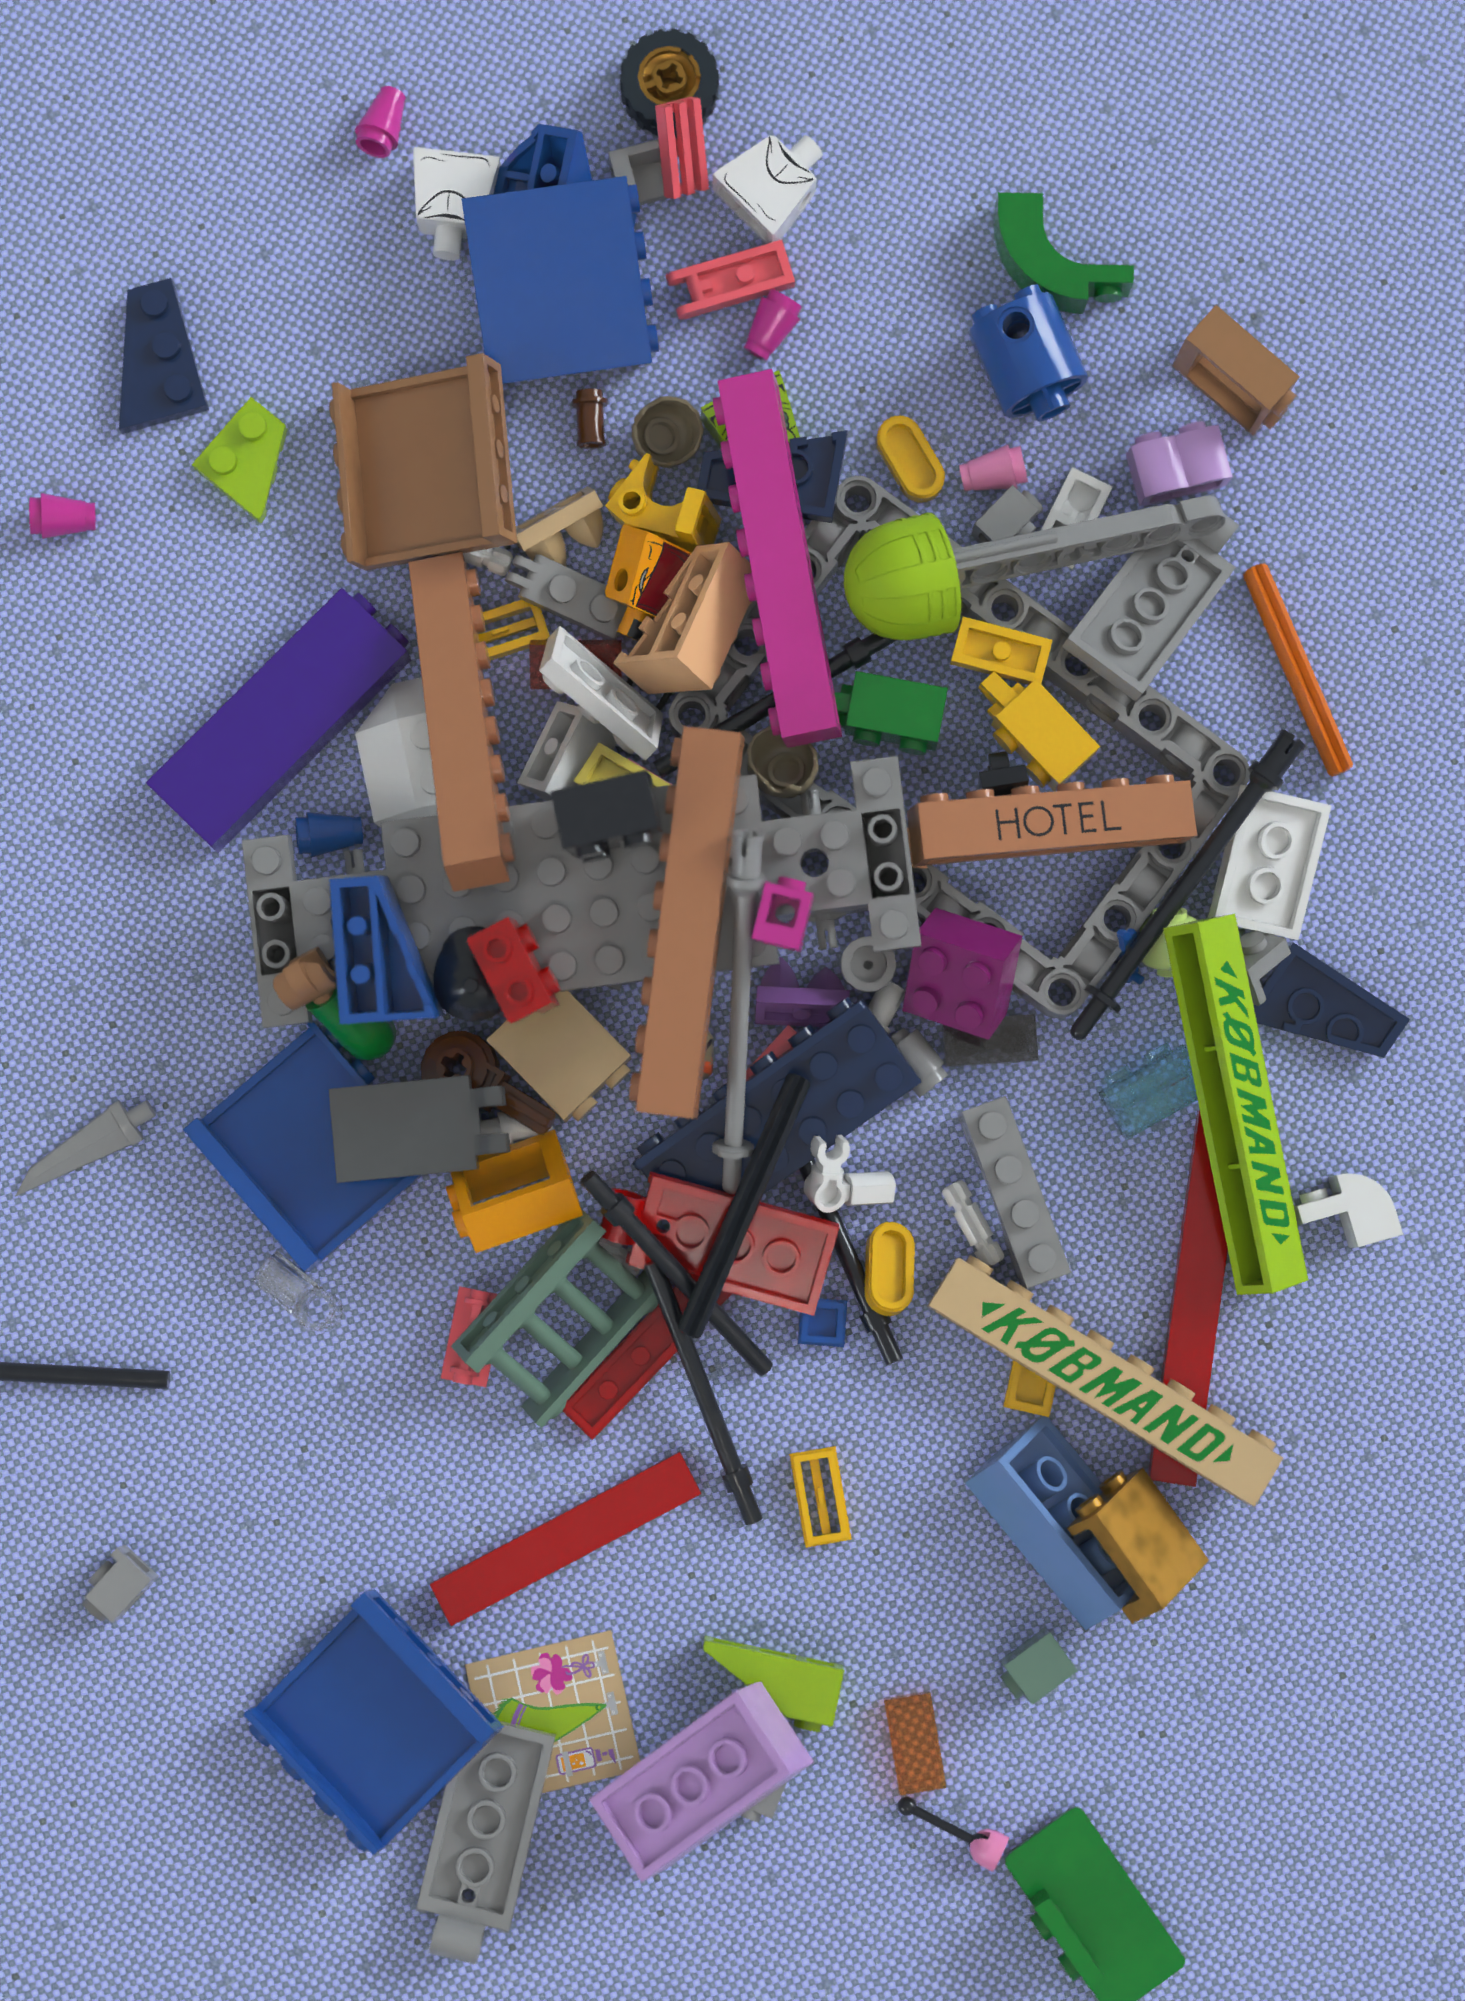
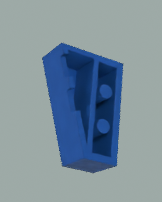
(376, 955)

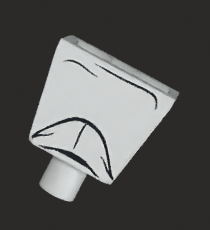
(440, 184)
(769, 184)

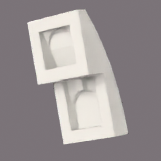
(1078, 500)

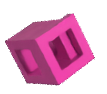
(769, 928)

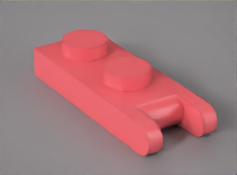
(733, 279)

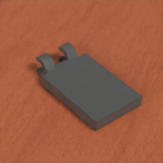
(412, 1128)

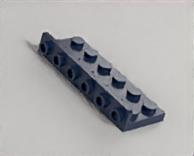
(852, 1077)

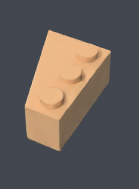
(694, 627)

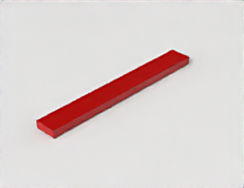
(1194, 1298)

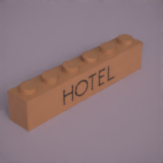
(1051, 822)

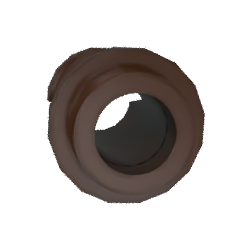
(590, 418)

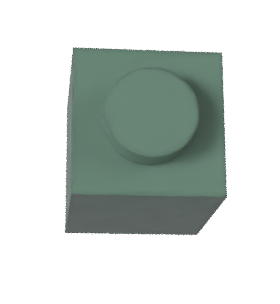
(1036, 1667)

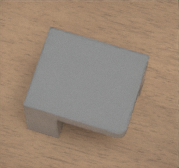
(642, 167)

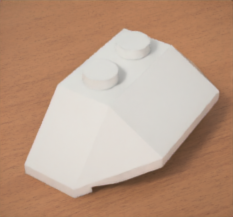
(398, 755)

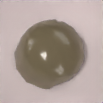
(668, 431)
(779, 769)

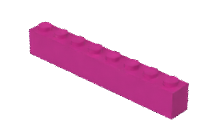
(778, 559)

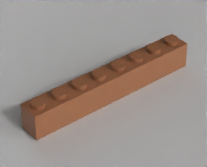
(459, 722)
(688, 923)

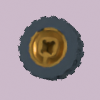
(665, 70)

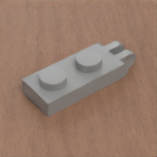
(567, 595)

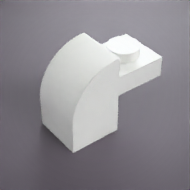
(1362, 1206)

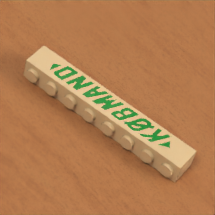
(1105, 1381)

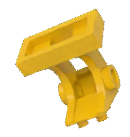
(683, 524)

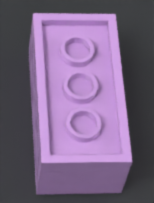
(701, 1780)

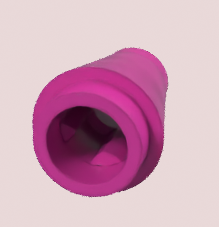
(381, 124)
(772, 324)
(60, 516)

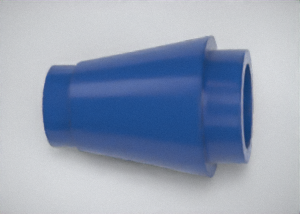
(327, 833)

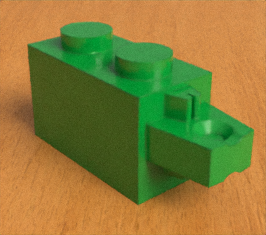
(892, 712)

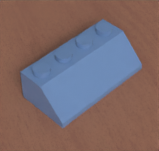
(1033, 1497)

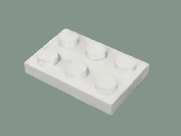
(601, 694)
(1272, 865)

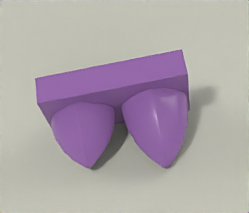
(784, 1003)

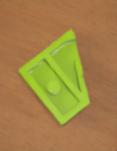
(245, 457)

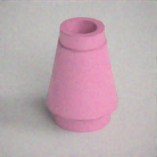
(994, 470)

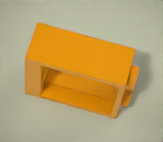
(521, 1210)

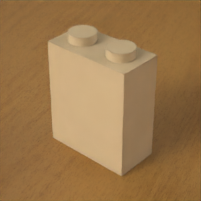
(563, 1056)

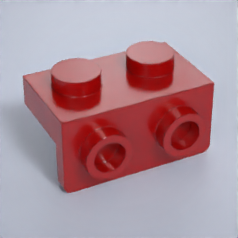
(512, 969)

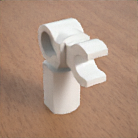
(831, 1188)

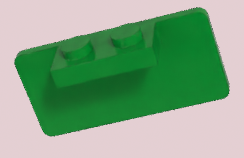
(1092, 1910)

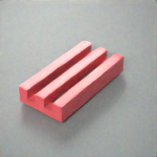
(688, 146)

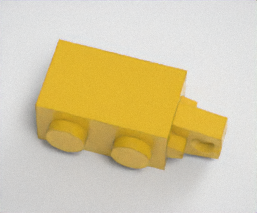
(1038, 730)

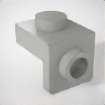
(1261, 955)

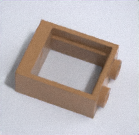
(1236, 372)

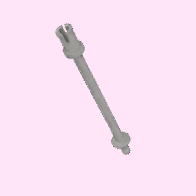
(745, 882)

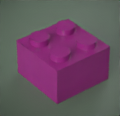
(962, 973)

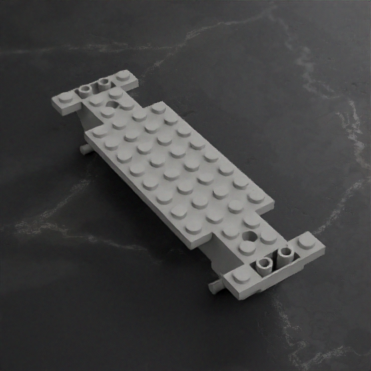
(600, 913)

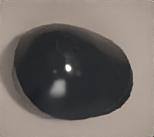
(460, 981)

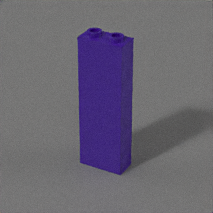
(281, 718)

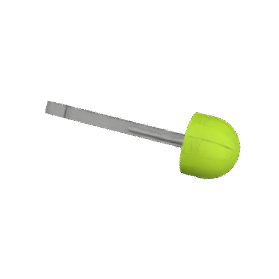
(909, 579)

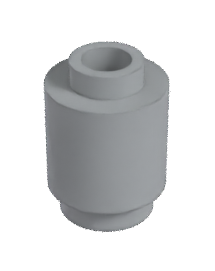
(921, 1058)

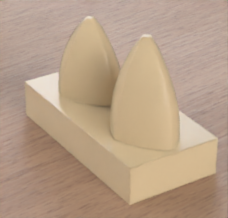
(576, 514)

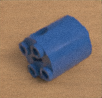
(1031, 371)

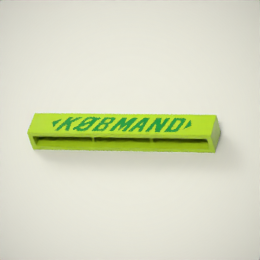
(1236, 1105)

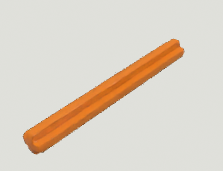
(1298, 669)

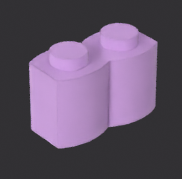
(1178, 463)

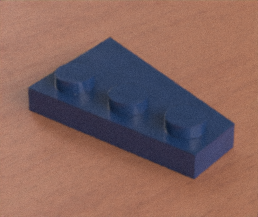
(158, 360)
(816, 471)
(1325, 1005)

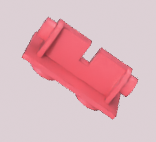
(467, 1308)

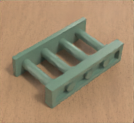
(516, 1308)

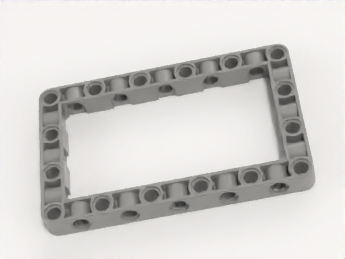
(1179, 745)

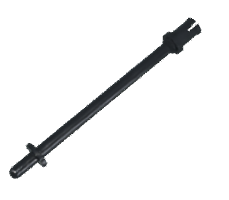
(1263, 778)

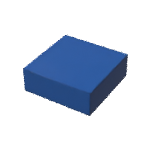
(826, 1326)

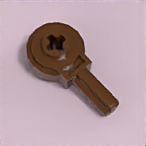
(485, 1071)

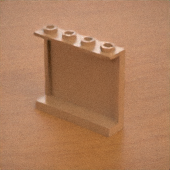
(424, 466)

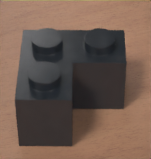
(604, 813)

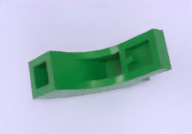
(1033, 260)

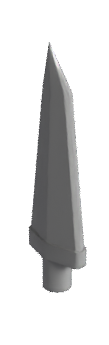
(99, 1138)

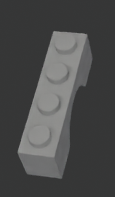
(1015, 1192)

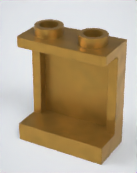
(1142, 1540)

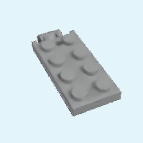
(1150, 609)
(484, 1840)

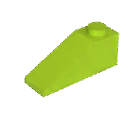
(797, 1684)

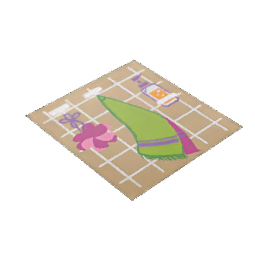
(569, 1692)

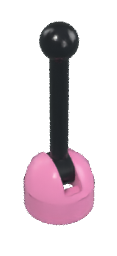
(985, 1845)

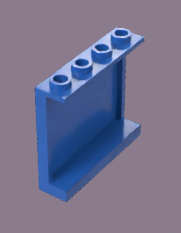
(560, 279)
(279, 1150)
(373, 1723)

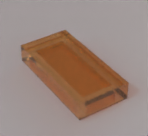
(914, 1743)

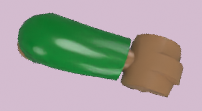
(314, 984)

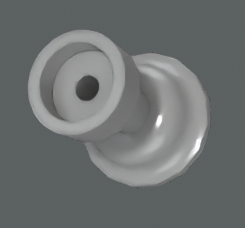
(867, 969)

